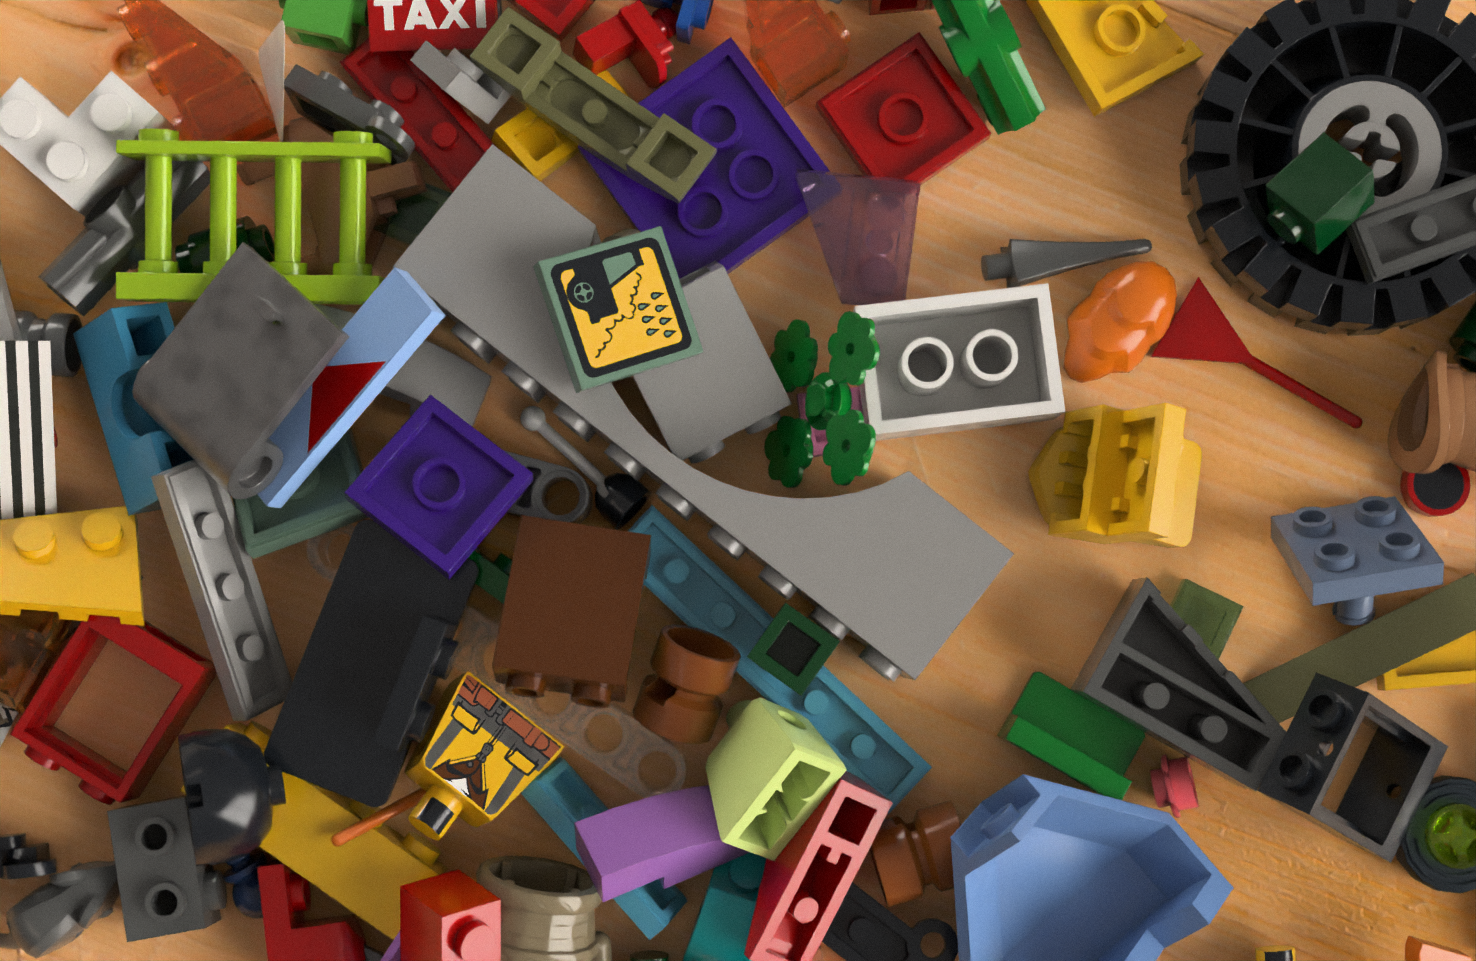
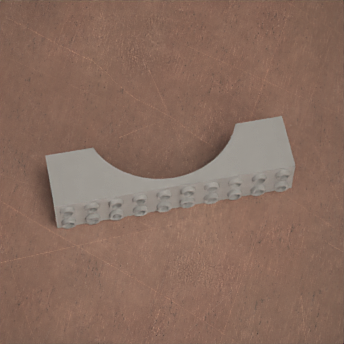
(874, 563)

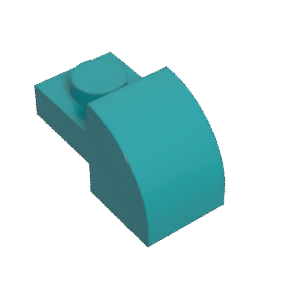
(726, 911)

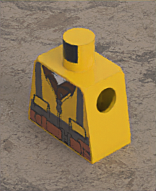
(474, 757)

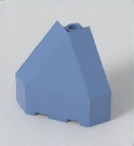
(1076, 878)

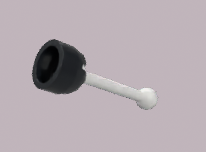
(617, 495)

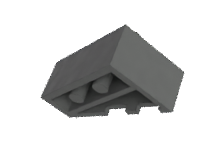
(1173, 688)

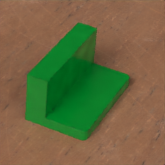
(1073, 735)

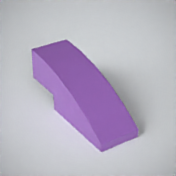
(651, 840)

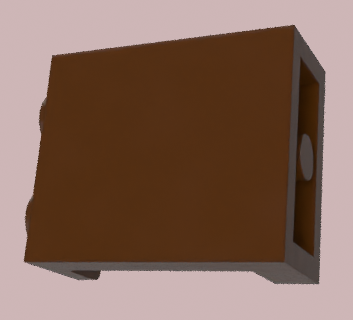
(571, 611)

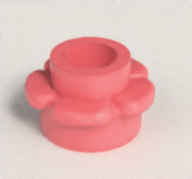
(1174, 785)

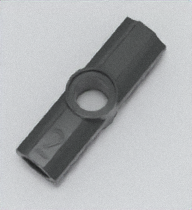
(116, 237)

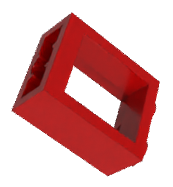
(55, 748)

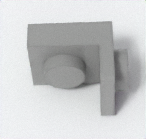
(462, 80)

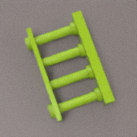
(158, 274)

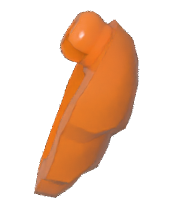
(1119, 321)

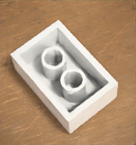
(962, 363)

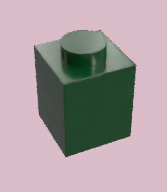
(1319, 194)
(793, 649)

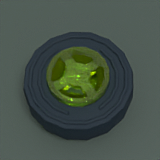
(1423, 847)

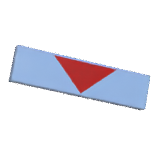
(379, 344)

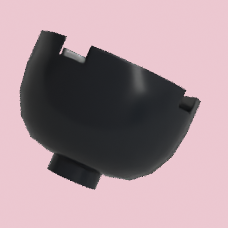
(227, 793)

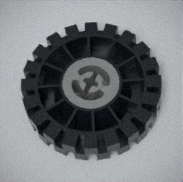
(1406, 88)

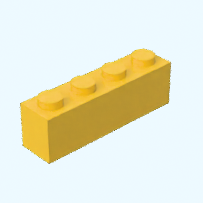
(360, 873)

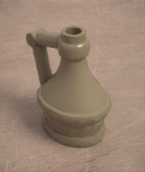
(545, 910)

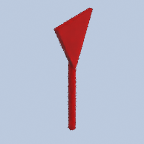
(1205, 334)

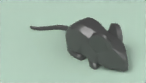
(61, 908)

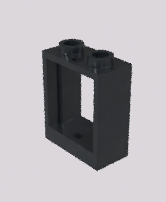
(1395, 757)

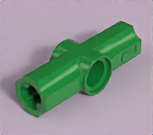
(987, 53)

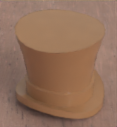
(1436, 419)

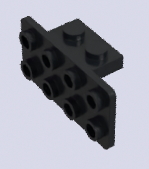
(370, 668)

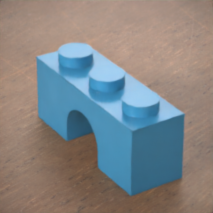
(111, 355)

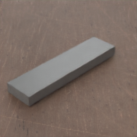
(224, 589)

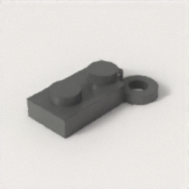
(334, 107)

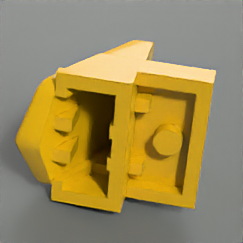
(1119, 476)

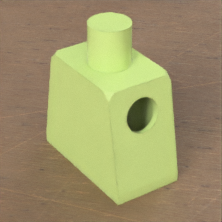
(768, 776)

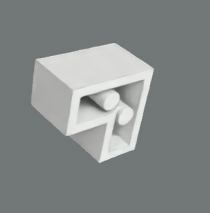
(77, 151)

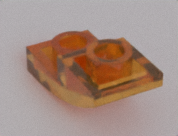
(26, 654)

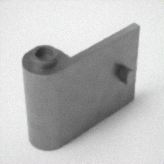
(236, 373)

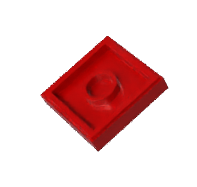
(903, 115)

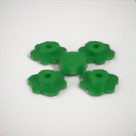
(826, 401)

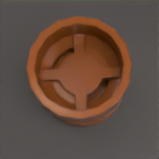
(684, 691)
(915, 853)

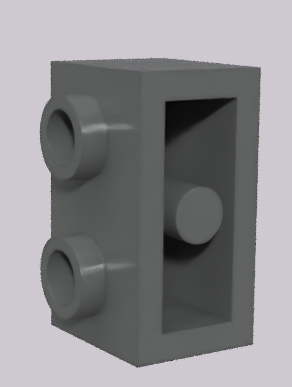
(158, 871)

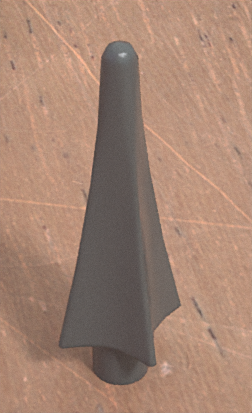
(1034, 260)

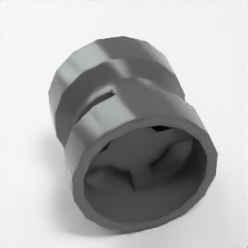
(57, 330)

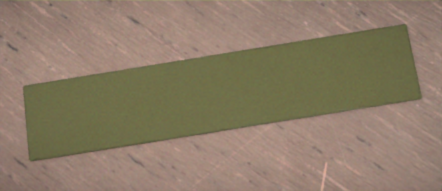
(1372, 647)

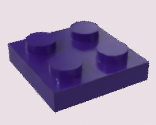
(439, 486)

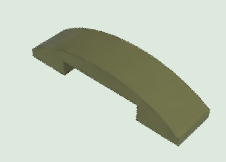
(590, 110)

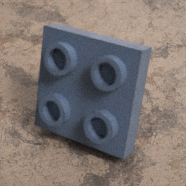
(1355, 554)

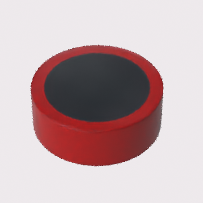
(1436, 492)

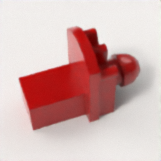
(632, 36)

